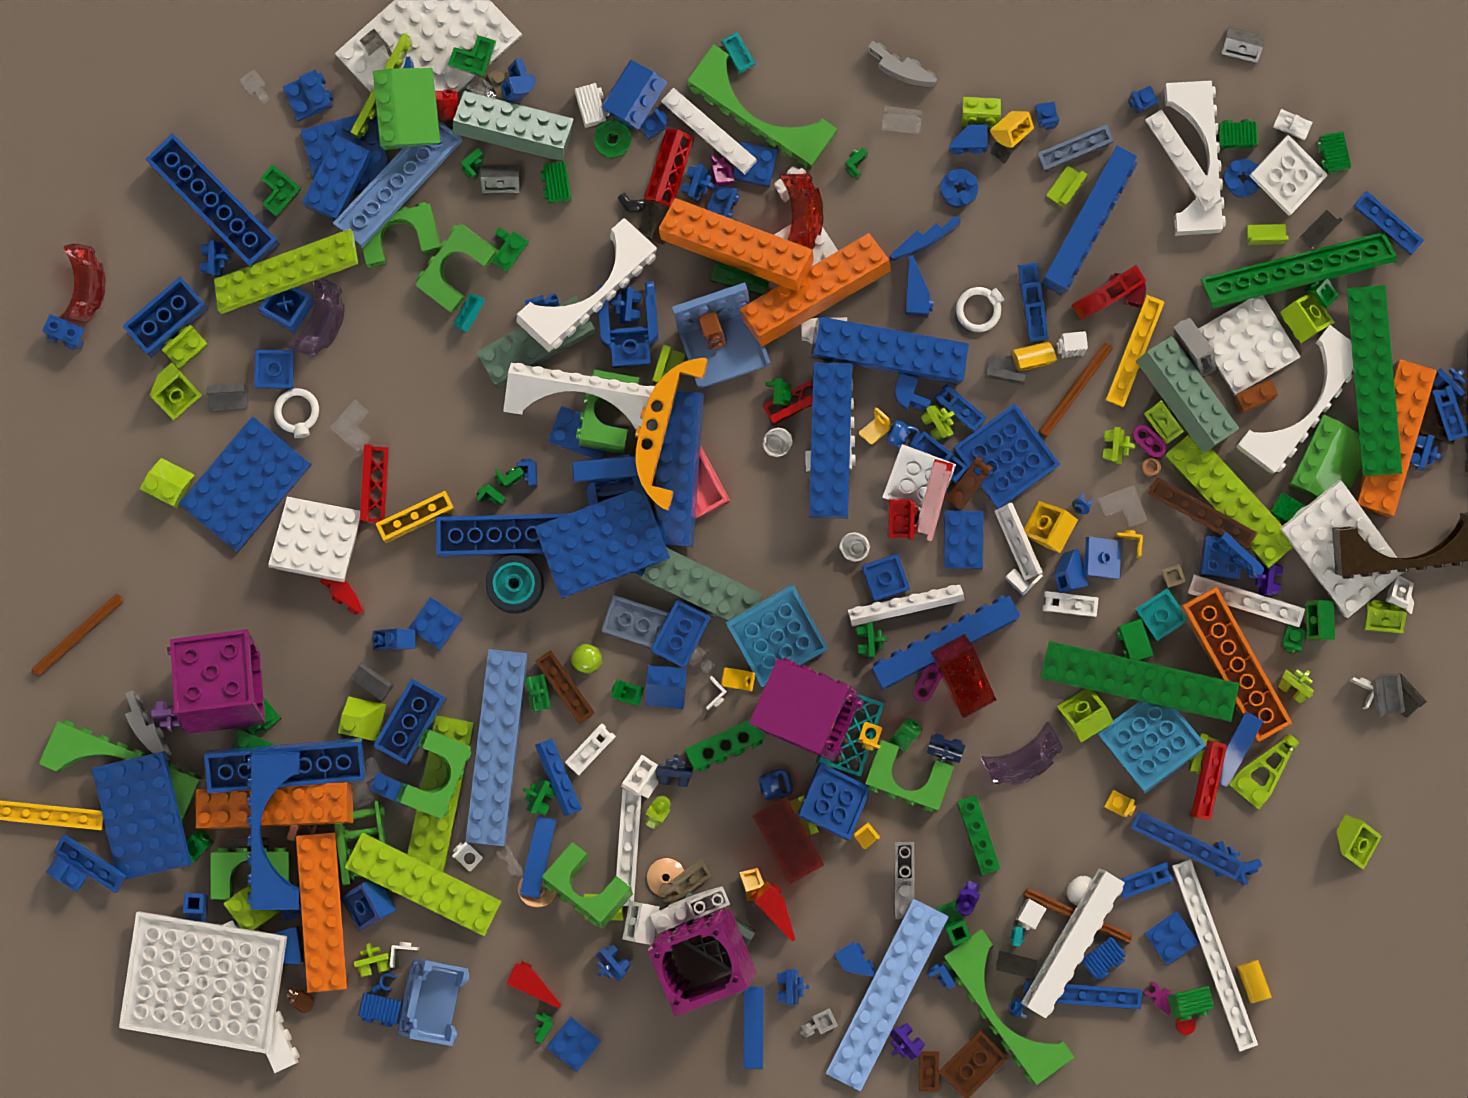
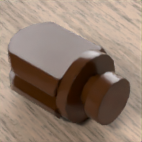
(300, 1000)

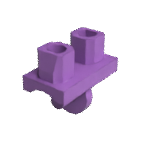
(164, 716)

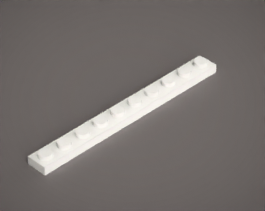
(1214, 955)

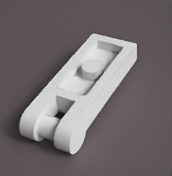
(1071, 604)
(589, 749)

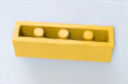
(415, 517)

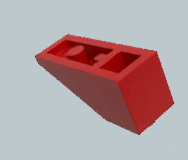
(774, 906)
(530, 982)

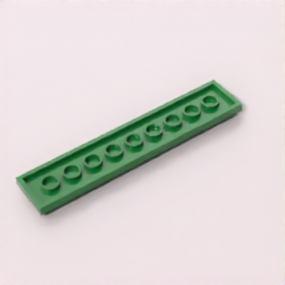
(1298, 269)
(1374, 381)
(1140, 680)

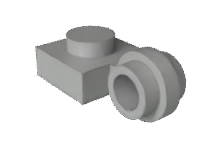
(823, 1022)

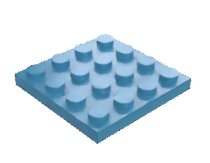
(776, 630)
(1151, 742)

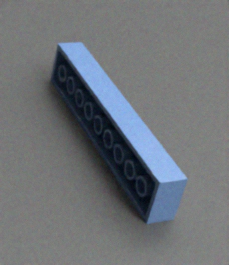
(497, 748)

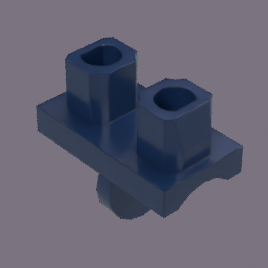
(945, 748)
(674, 768)

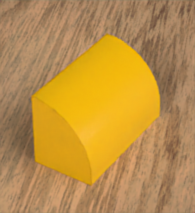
(1012, 128)
(1033, 356)
(1254, 981)

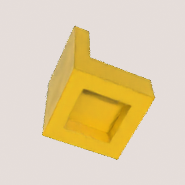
(866, 836)

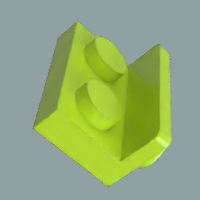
(184, 346)
(1164, 421)
(1385, 617)

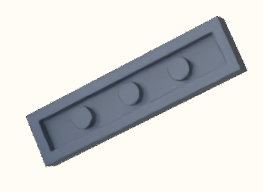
(1075, 147)

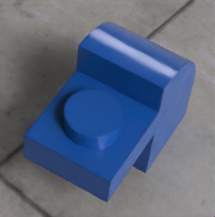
(518, 83)
(904, 394)
(386, 787)
(66, 873)
(195, 906)

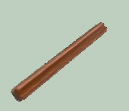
(1075, 389)
(77, 635)
(1068, 911)

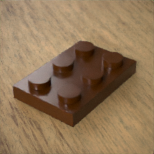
(973, 1064)

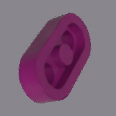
(1151, 439)
(926, 683)

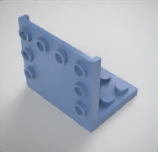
(742, 351)

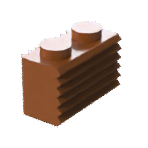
(712, 330)
(1255, 396)

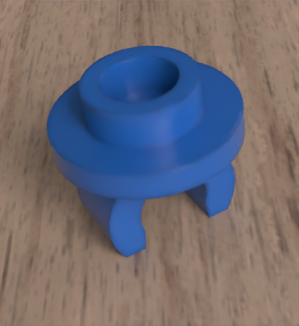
(1080, 505)
(1016, 1008)

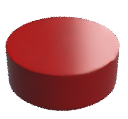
(1185, 1027)

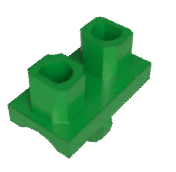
(869, 649)
(538, 693)
(536, 796)

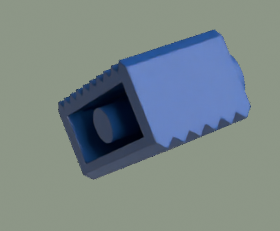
(1103, 958)
(380, 1008)

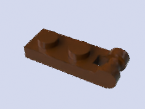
(969, 483)

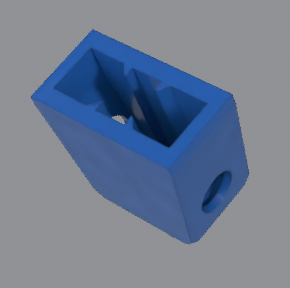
(293, 949)

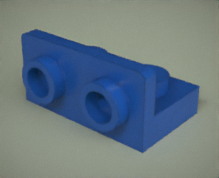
(723, 200)

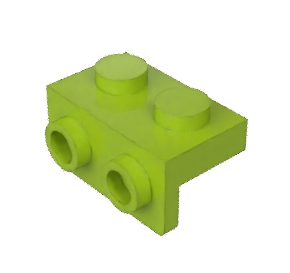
(981, 111)

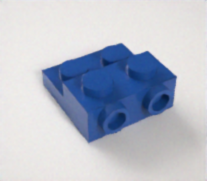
(308, 95)

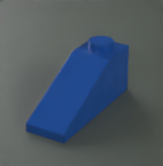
(918, 296)

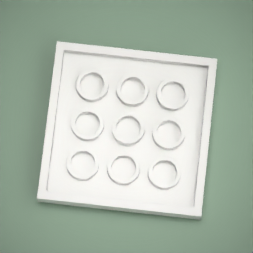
(1249, 344)
(315, 539)

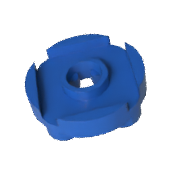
(1234, 184)
(965, 196)

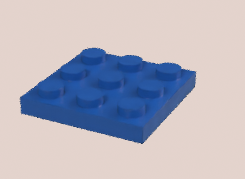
(834, 801)

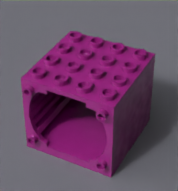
(217, 681)
(806, 709)
(723, 928)

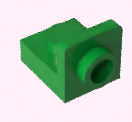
(471, 161)
(1323, 292)
(512, 477)
(494, 497)
(1293, 639)
(198, 844)
(542, 1031)

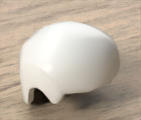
(777, 442)
(854, 546)
(1077, 888)

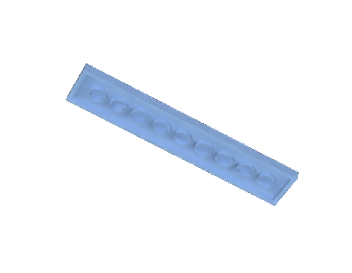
(887, 994)

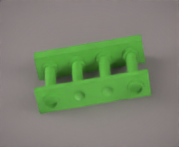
(343, 836)

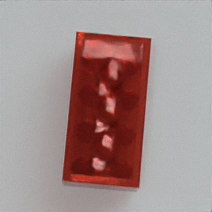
(963, 676)
(788, 840)

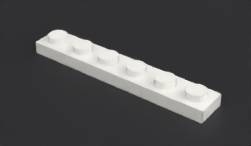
(709, 131)
(1183, 160)
(1250, 601)
(906, 605)
(628, 839)

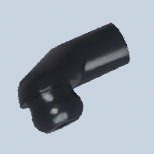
(631, 205)

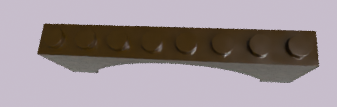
(1357, 557)

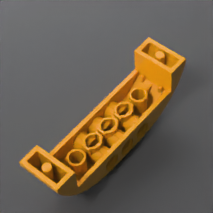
(664, 393)

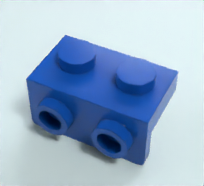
(64, 331)

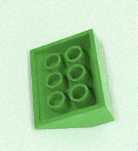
(406, 107)
(1328, 457)

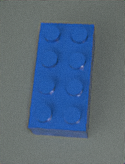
(337, 178)
(165, 316)
(405, 726)

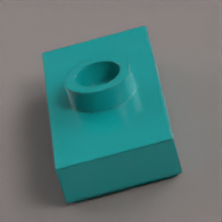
(738, 52)
(468, 312)
(1017, 936)

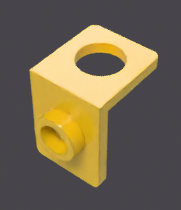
(876, 428)
(1129, 534)
(737, 679)
(867, 743)

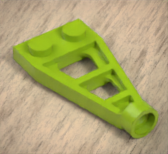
(1251, 790)

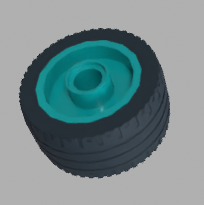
(510, 570)

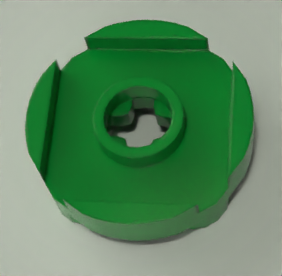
(622, 143)

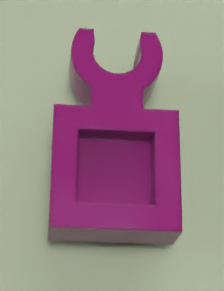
(720, 171)
(1161, 998)

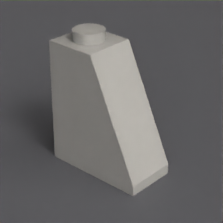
(1195, 347)

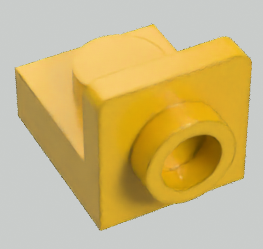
(1120, 804)
(751, 882)

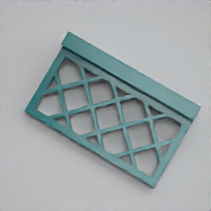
(871, 734)

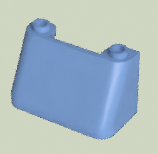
(431, 1001)

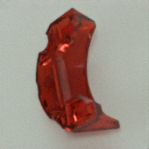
(806, 209)
(88, 283)

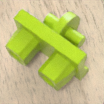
(941, 419)
(1120, 445)
(1289, 680)
(658, 811)
(364, 964)

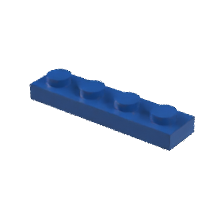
(1388, 223)
(558, 777)
(90, 864)

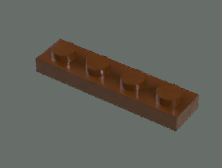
(565, 687)

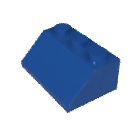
(634, 95)

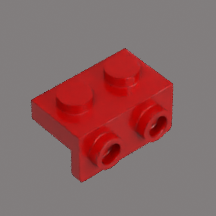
(446, 104)
(901, 518)

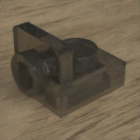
(1002, 152)

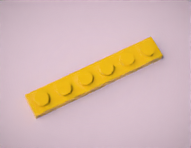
(1134, 350)
(51, 815)

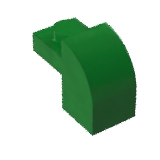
(955, 925)

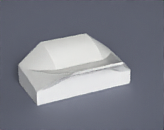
(1400, 594)
(642, 778)

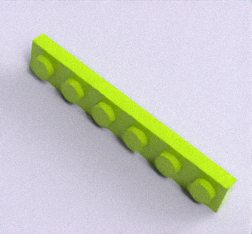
(369, 110)

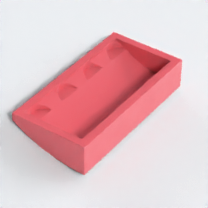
(710, 490)

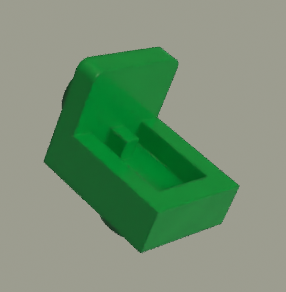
(855, 159)
(782, 392)
(627, 692)
(906, 734)

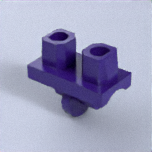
(1266, 580)
(967, 899)
(903, 1044)

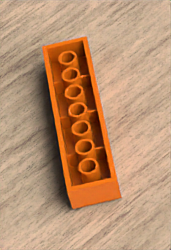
(736, 244)
(822, 288)
(1412, 392)
(1235, 660)
(286, 807)
(321, 912)

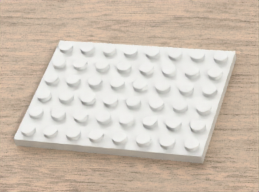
(434, 32)
(203, 982)

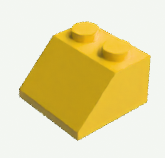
(1050, 526)

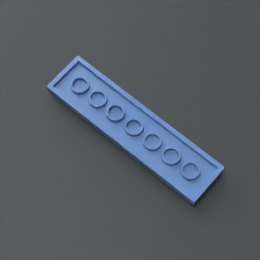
(395, 186)

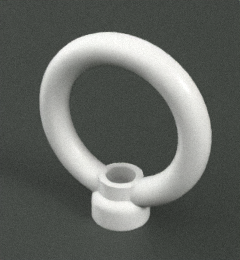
(995, 298)
(300, 429)

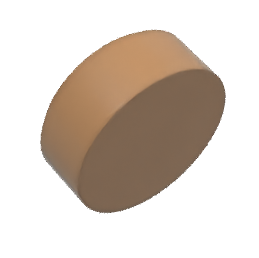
(1150, 467)

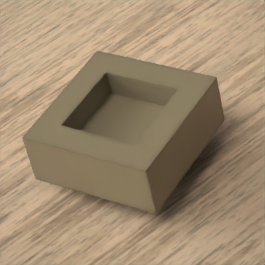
(1173, 576)

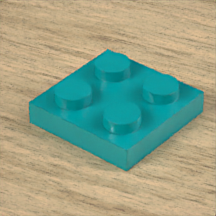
(1161, 614)

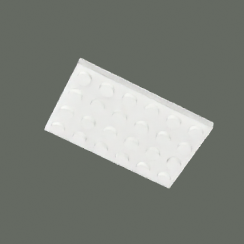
(1313, 540)

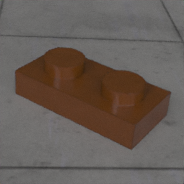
(929, 1071)

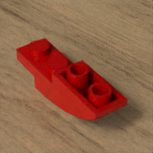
(1108, 293)
(344, 593)

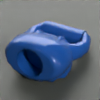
(899, 433)
(770, 785)

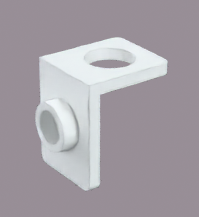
(1018, 582)
(1365, 684)
(718, 700)
(461, 850)
(403, 945)

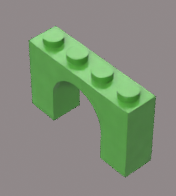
(418, 217)
(433, 279)
(593, 432)
(454, 756)
(928, 796)
(225, 863)
(598, 908)

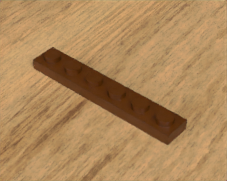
(1202, 512)

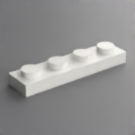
(1018, 541)

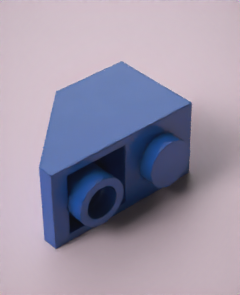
(971, 139)
(1070, 572)
(394, 639)
(853, 961)

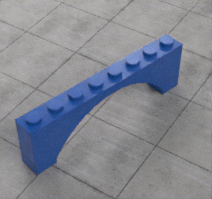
(268, 886)

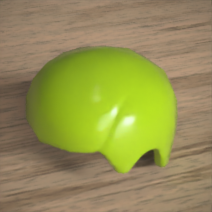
(586, 658)

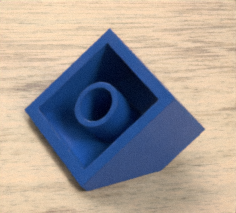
(666, 687)
(368, 904)

